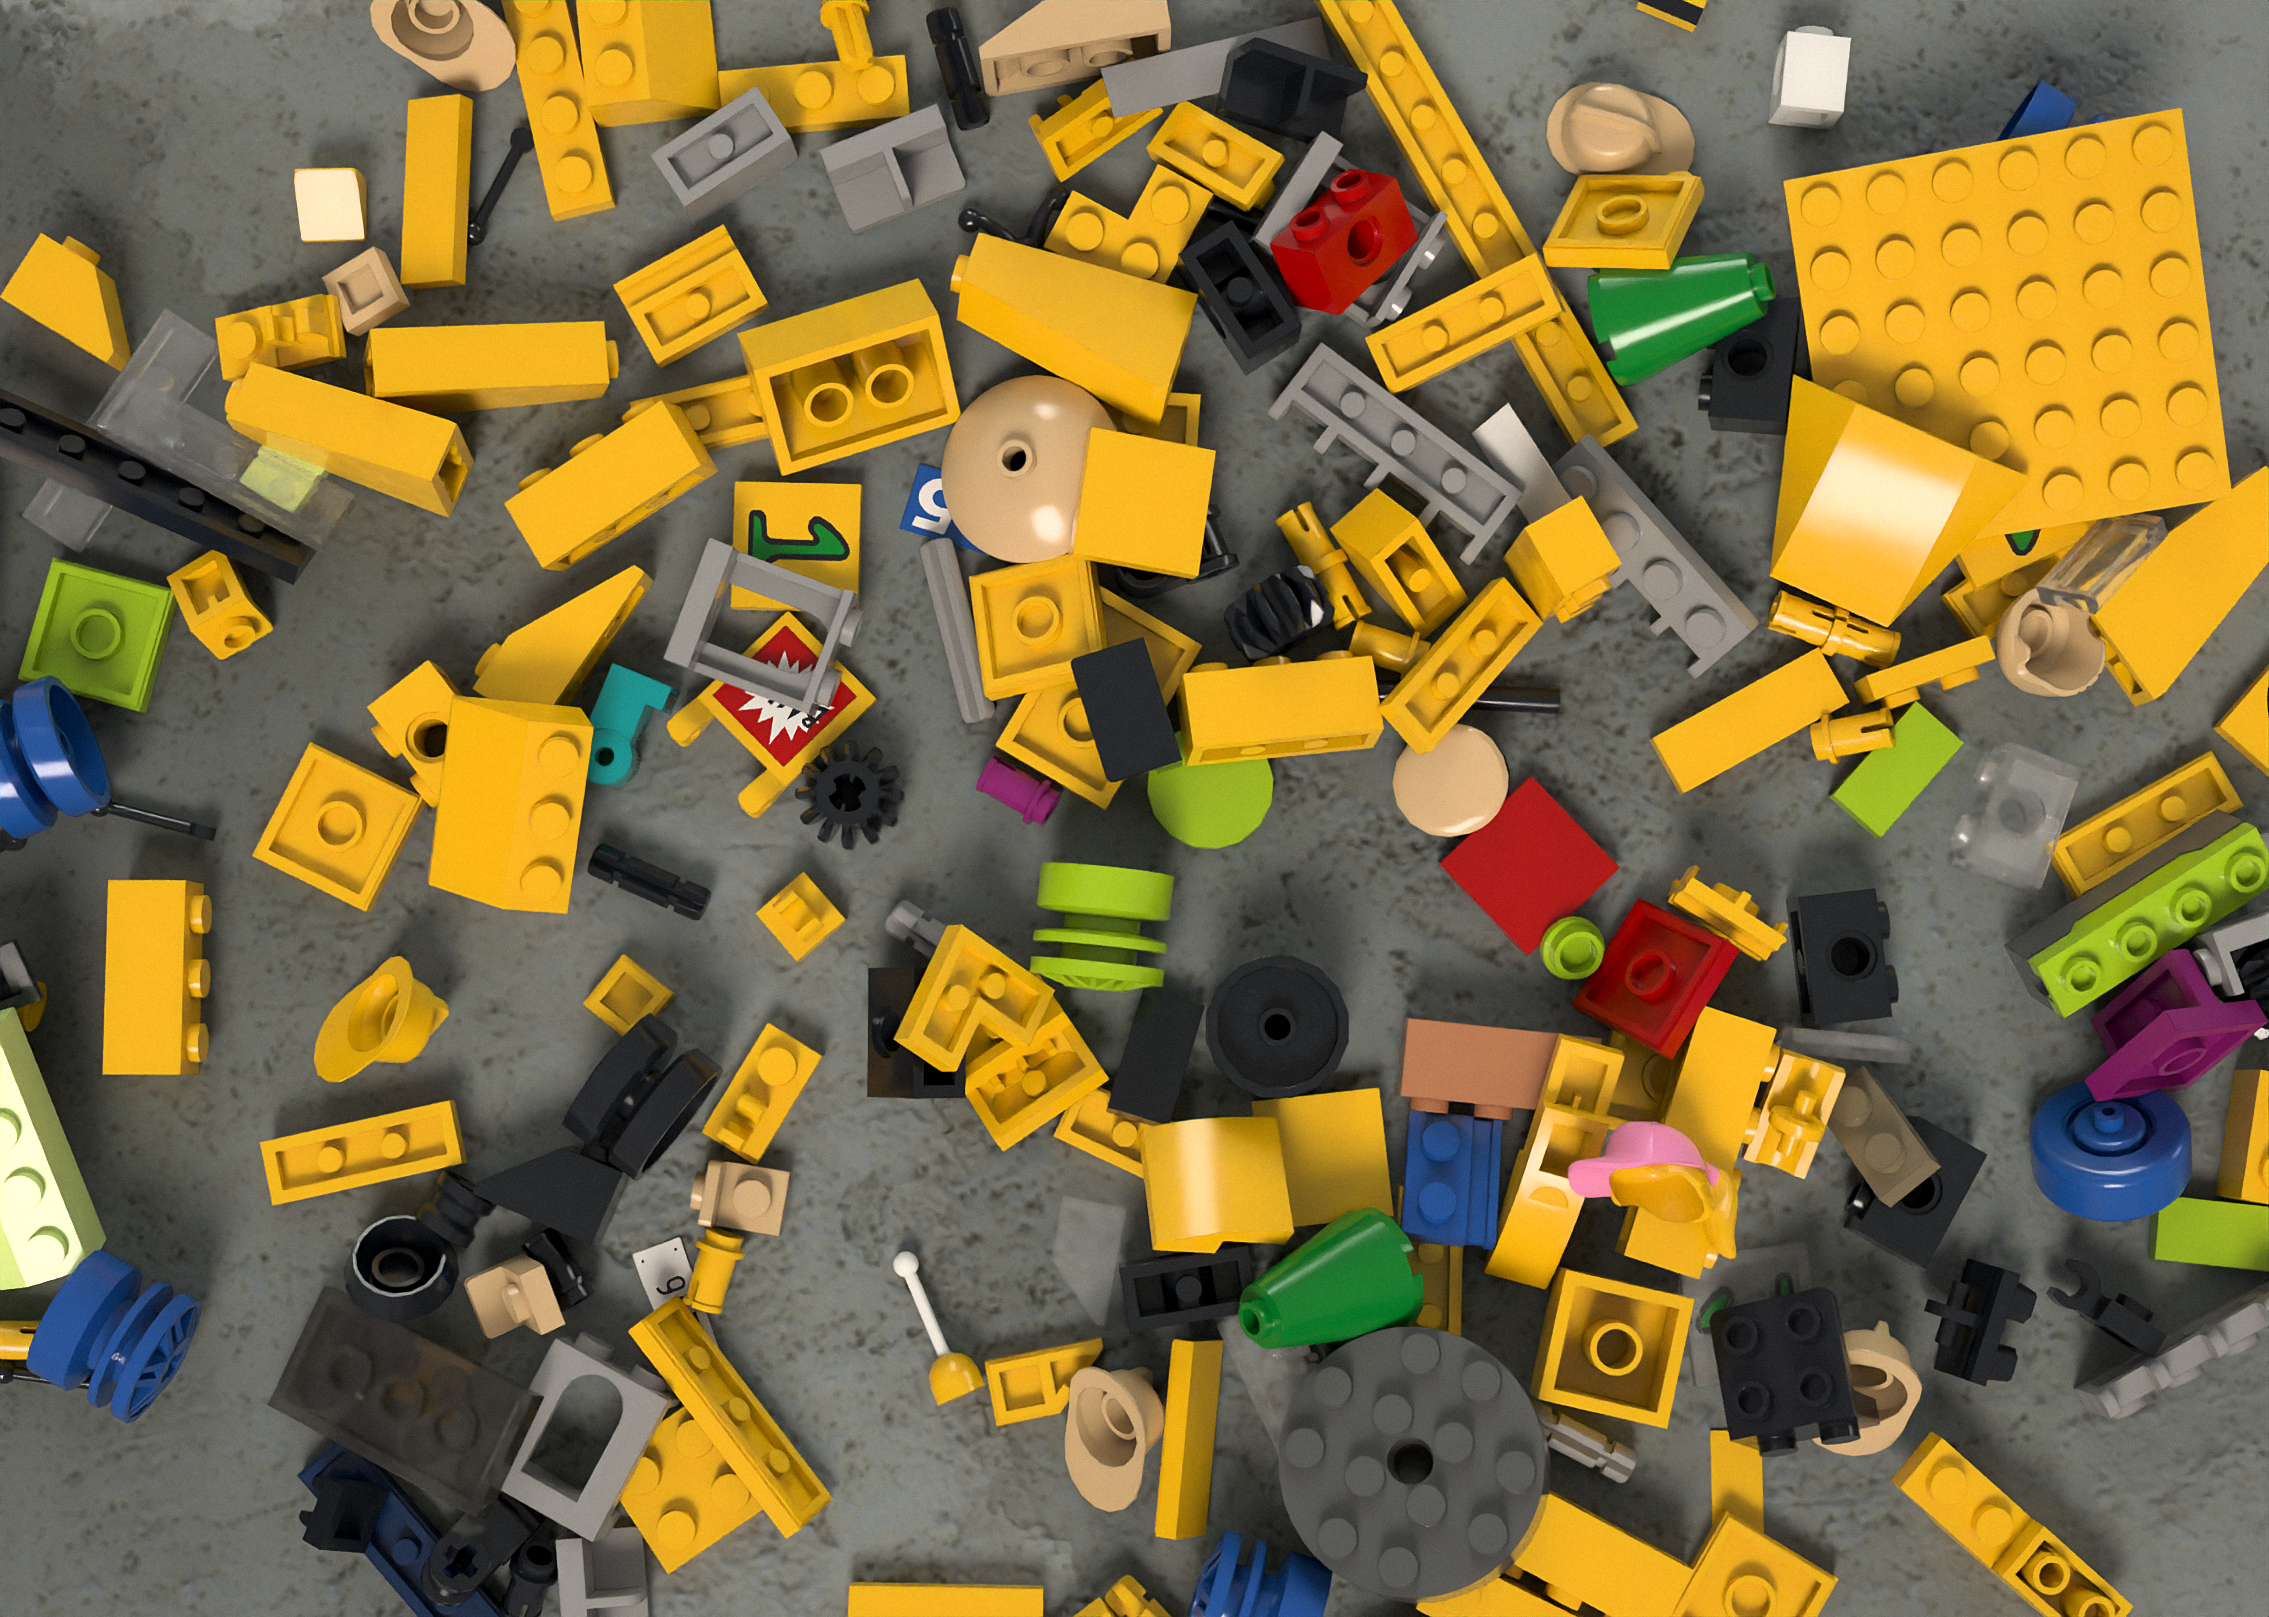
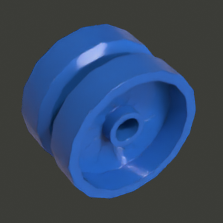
(47, 759)

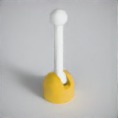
(952, 1372)

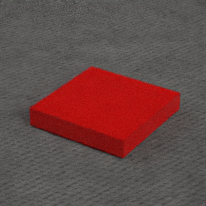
(1528, 866)
(1655, 978)

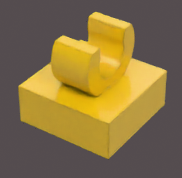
(801, 917)

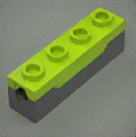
(2141, 912)

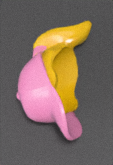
(1665, 1176)

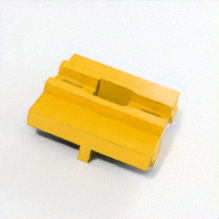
(1726, 914)

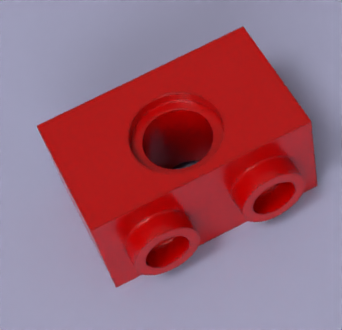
(1344, 241)

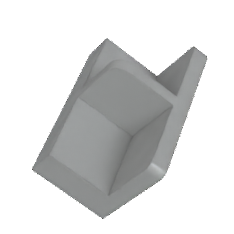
(725, 155)
(893, 169)
(603, 1575)

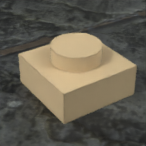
(366, 291)

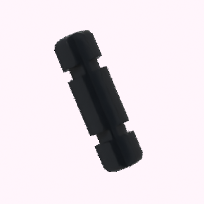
(957, 68)
(649, 882)

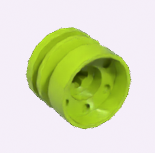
(1101, 925)

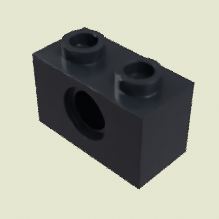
(1238, 297)
(1762, 400)
(1824, 992)
(891, 1067)
(1917, 1229)
(1185, 1286)

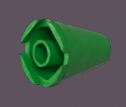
(1675, 312)
(1336, 1286)

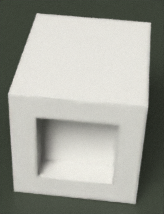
(1809, 78)

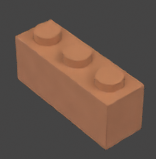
(1473, 1065)

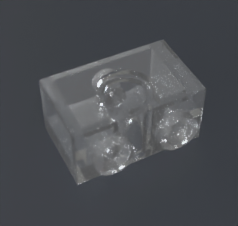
(2043, 792)

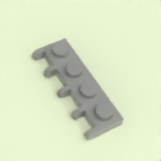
(1399, 447)
(1656, 557)
(2178, 1360)

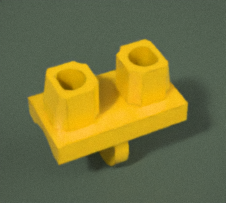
(1794, 1112)

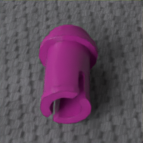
(1019, 790)

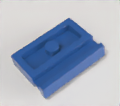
(1451, 1179)

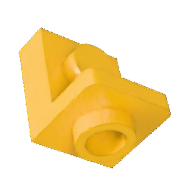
(218, 604)

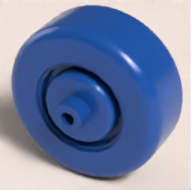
(2110, 1155)

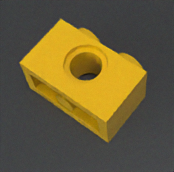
(408, 715)

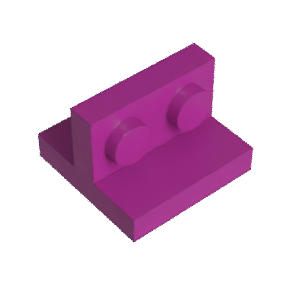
(2167, 1031)

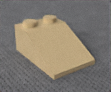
(1072, 43)

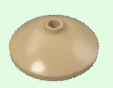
(1029, 510)

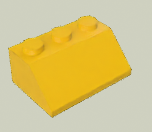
(648, 60)
(851, 376)
(510, 803)

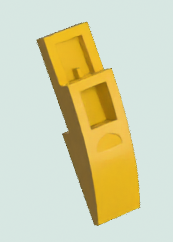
(1565, 1129)
(2004, 1535)

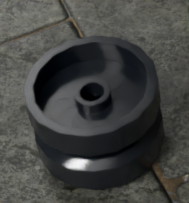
(1308, 1005)
(634, 1090)

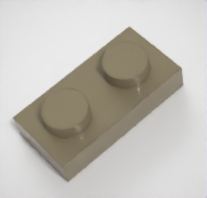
(1879, 1138)

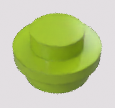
(1572, 948)

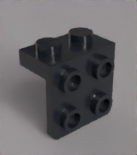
(1788, 1373)

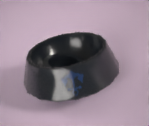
(400, 1269)

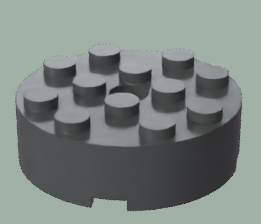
(1345, 1450)

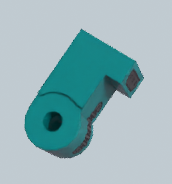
(621, 721)

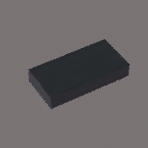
(1155, 1058)

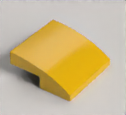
(1030, 1085)
(1215, 1183)

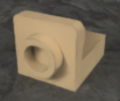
(741, 1196)
(512, 1296)

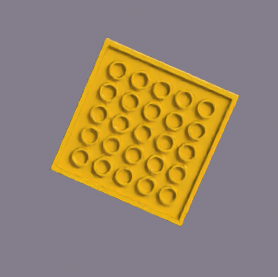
(2027, 311)

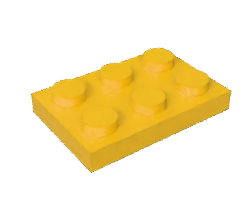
(1051, 723)

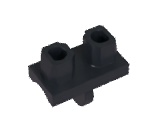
(1975, 1322)

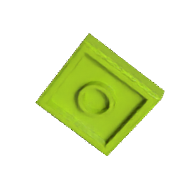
(100, 634)

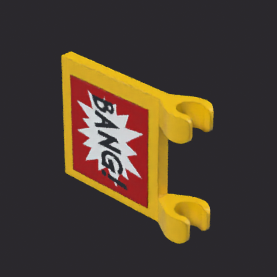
(771, 731)

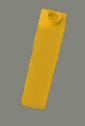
(1078, 321)
(488, 365)
(353, 436)
(2185, 590)

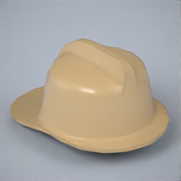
(449, 39)
(1618, 132)
(1886, 1373)
(1109, 1432)

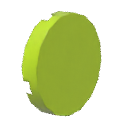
(1211, 802)

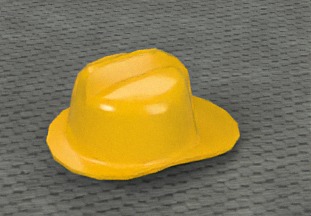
(378, 1021)

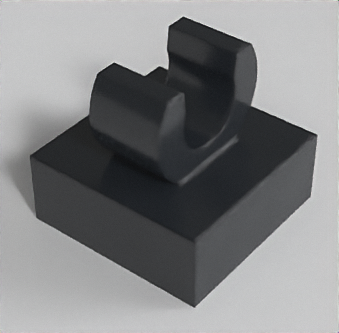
(343, 1514)

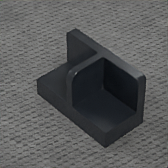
(1286, 90)
(1126, 711)

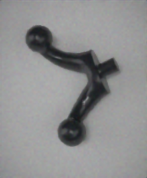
(1056, 198)

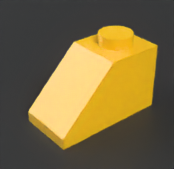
(71, 297)
(1400, 562)

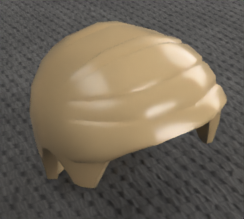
(2048, 648)

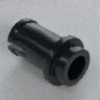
(564, 1274)
(532, 1573)

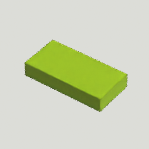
(1893, 777)
(2211, 1234)

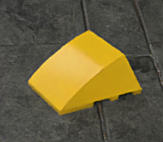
(1875, 504)

